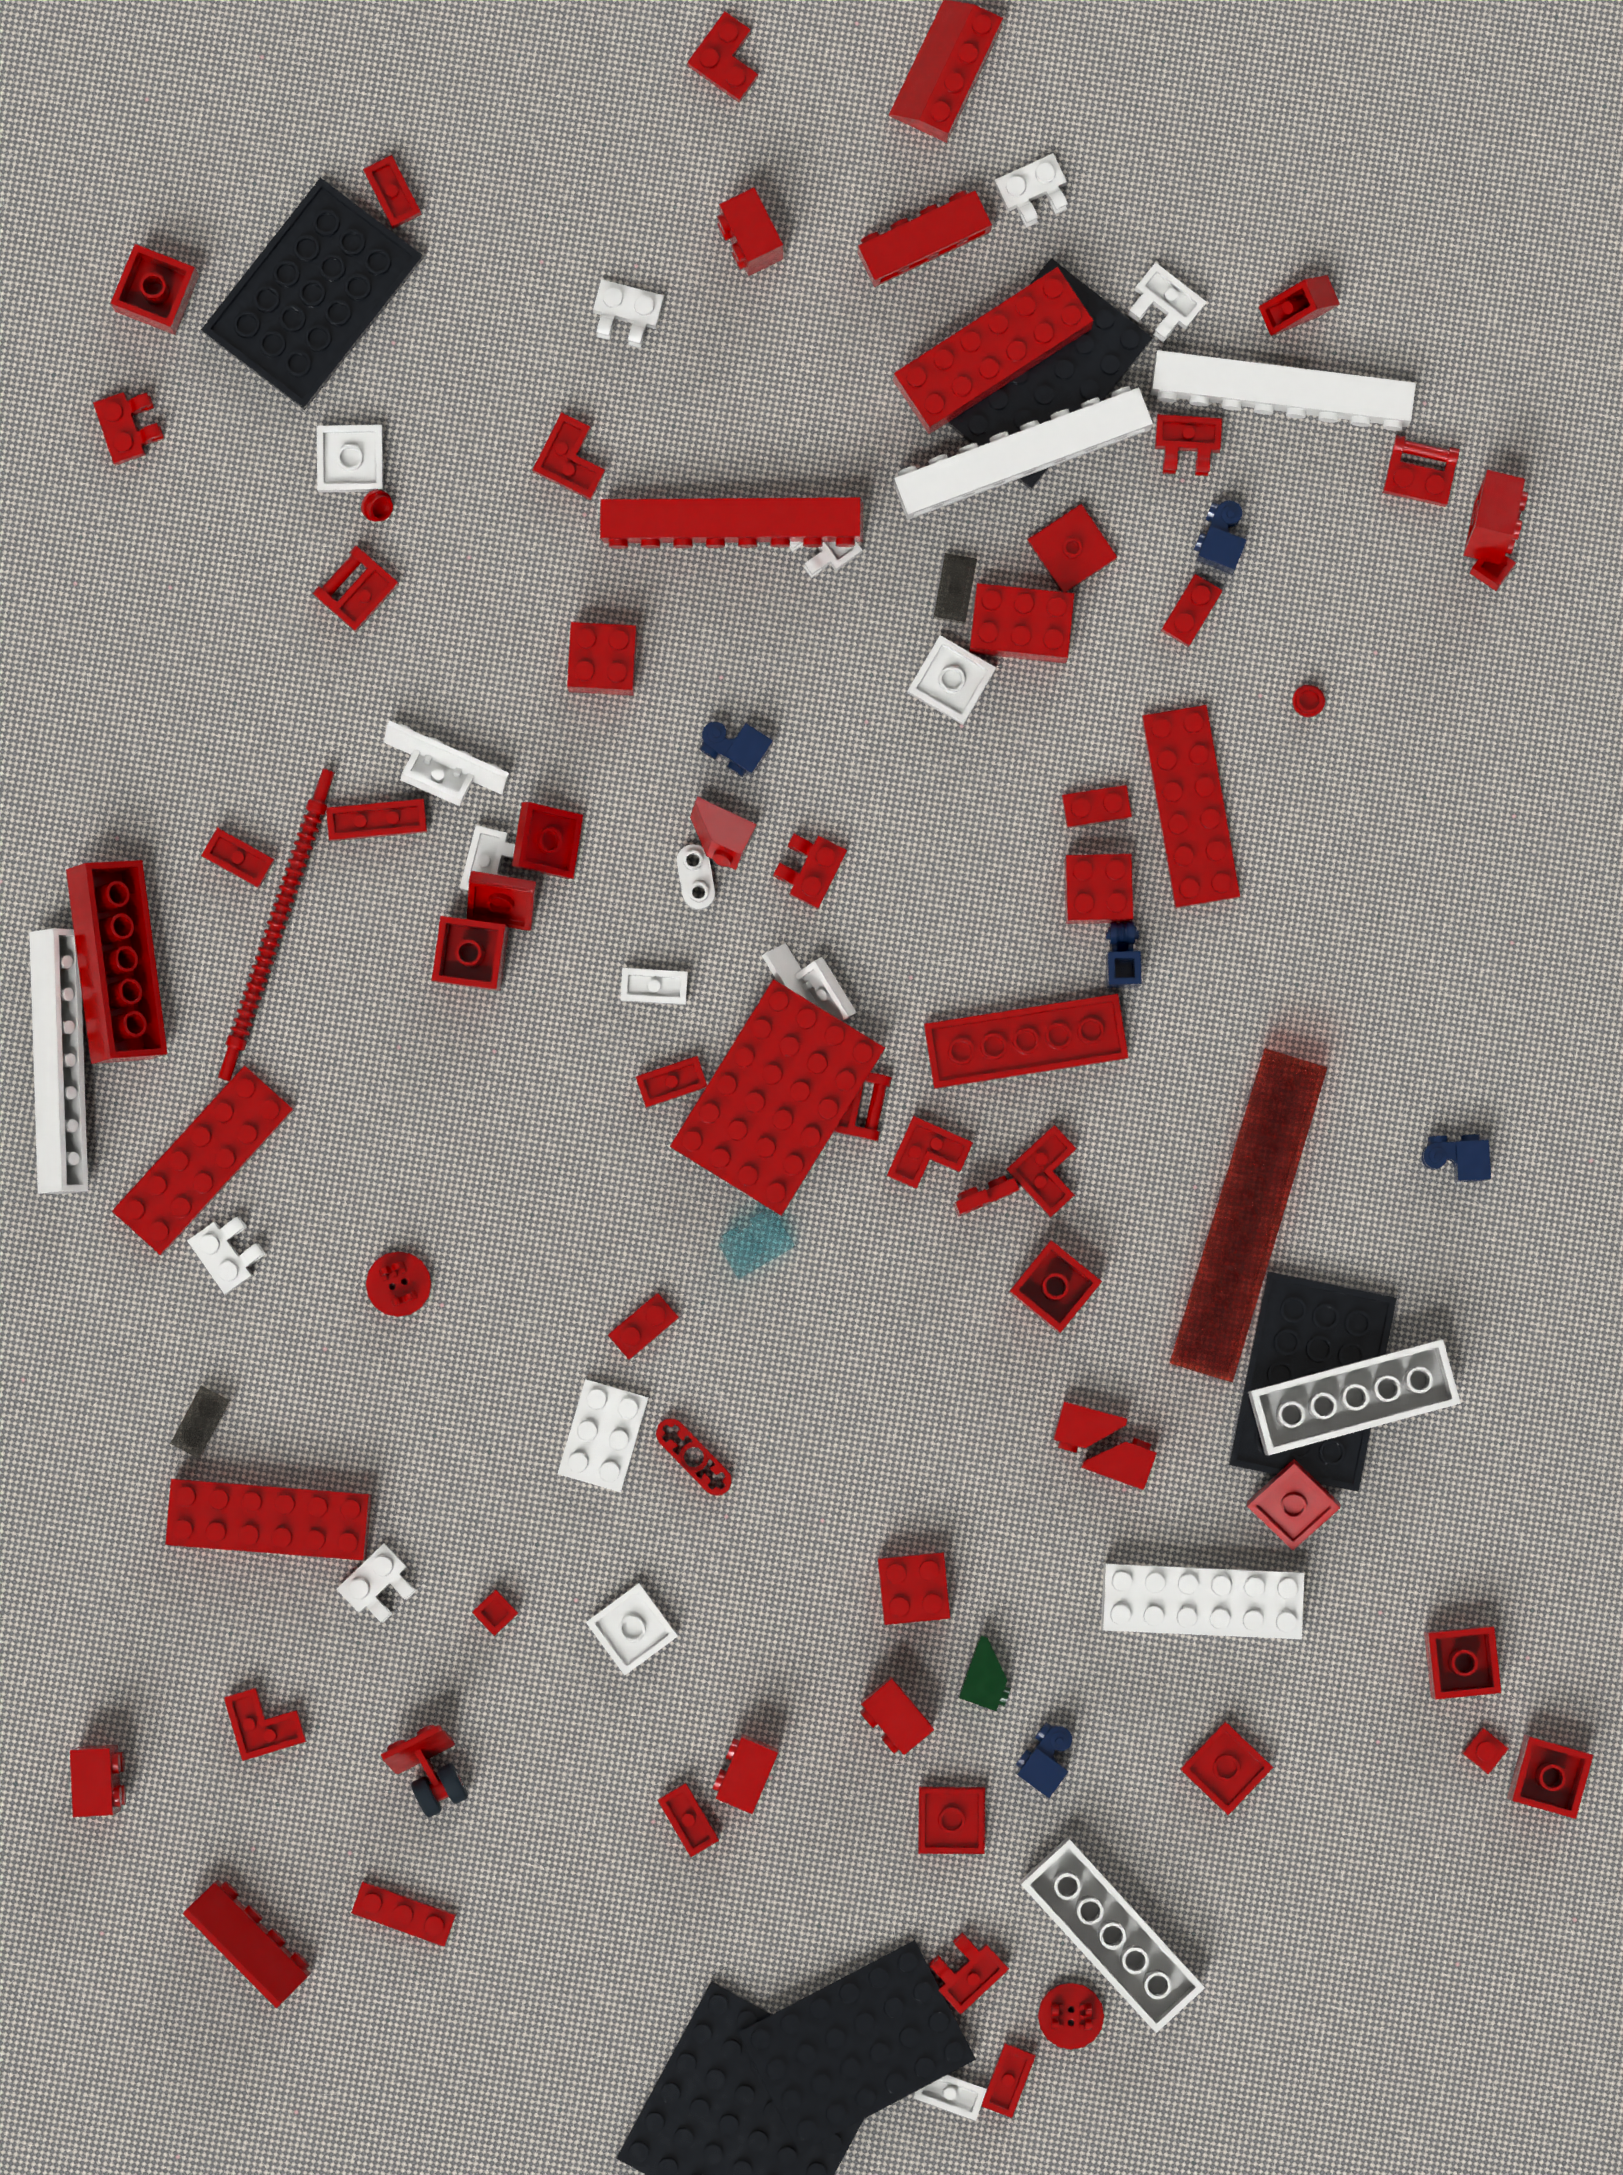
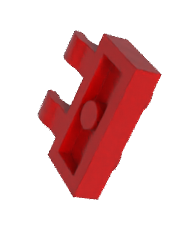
(120, 427)
(1188, 434)
(817, 872)
(972, 1978)

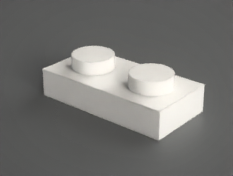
(654, 986)
(953, 2096)

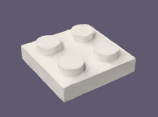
(349, 458)
(951, 680)
(632, 1629)

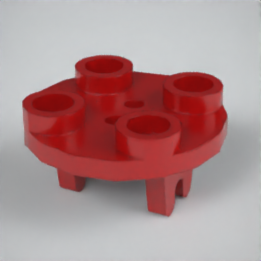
(392, 1270)
(1054, 2015)

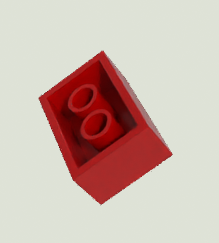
(1021, 623)

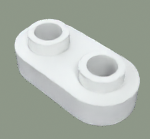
(695, 877)

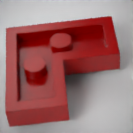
(716, 58)
(561, 462)
(925, 1143)
(1035, 1171)
(972, 1199)
(257, 1734)

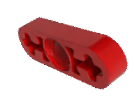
(670, 1445)

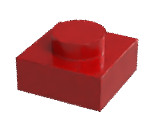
(1491, 573)
(495, 1612)
(1485, 1750)

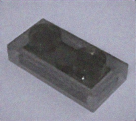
(955, 588)
(200, 1422)

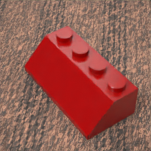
(946, 68)
(247, 1942)

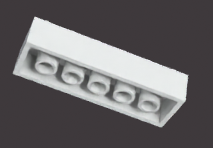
(1354, 1397)
(1202, 1601)
(1111, 1934)

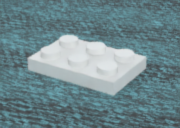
(603, 1435)

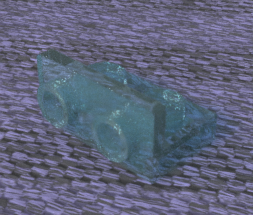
(756, 1244)

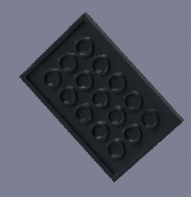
(312, 293)
(1065, 379)
(1299, 1333)
(856, 2046)

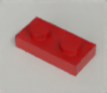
(392, 191)
(1191, 610)
(1096, 806)
(238, 858)
(671, 1082)
(643, 1326)
(688, 1819)
(1008, 2080)

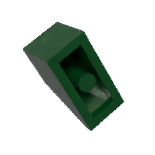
(985, 1679)

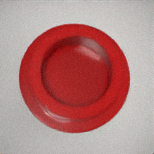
(377, 505)
(1308, 701)

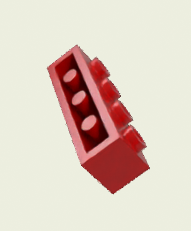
(924, 238)

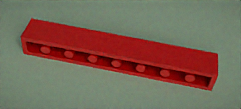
(731, 521)

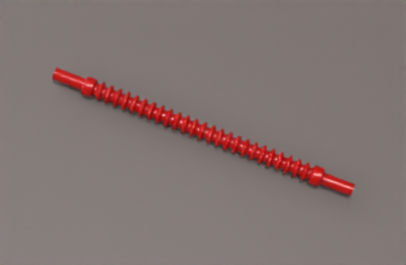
(236, 1041)

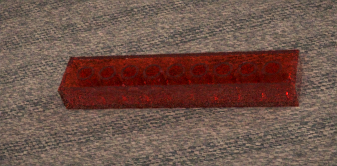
(1247, 1215)

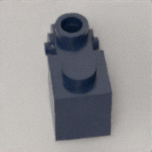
(1219, 546)
(742, 752)
(1123, 963)
(1468, 1156)
(1039, 1765)

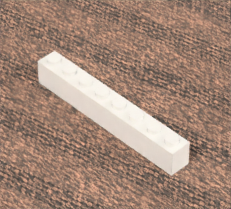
(1282, 389)
(1023, 452)
(58, 1063)

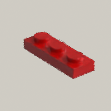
(376, 820)
(403, 1913)

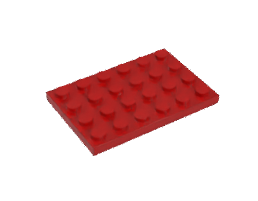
(777, 1097)

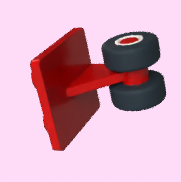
(428, 1743)

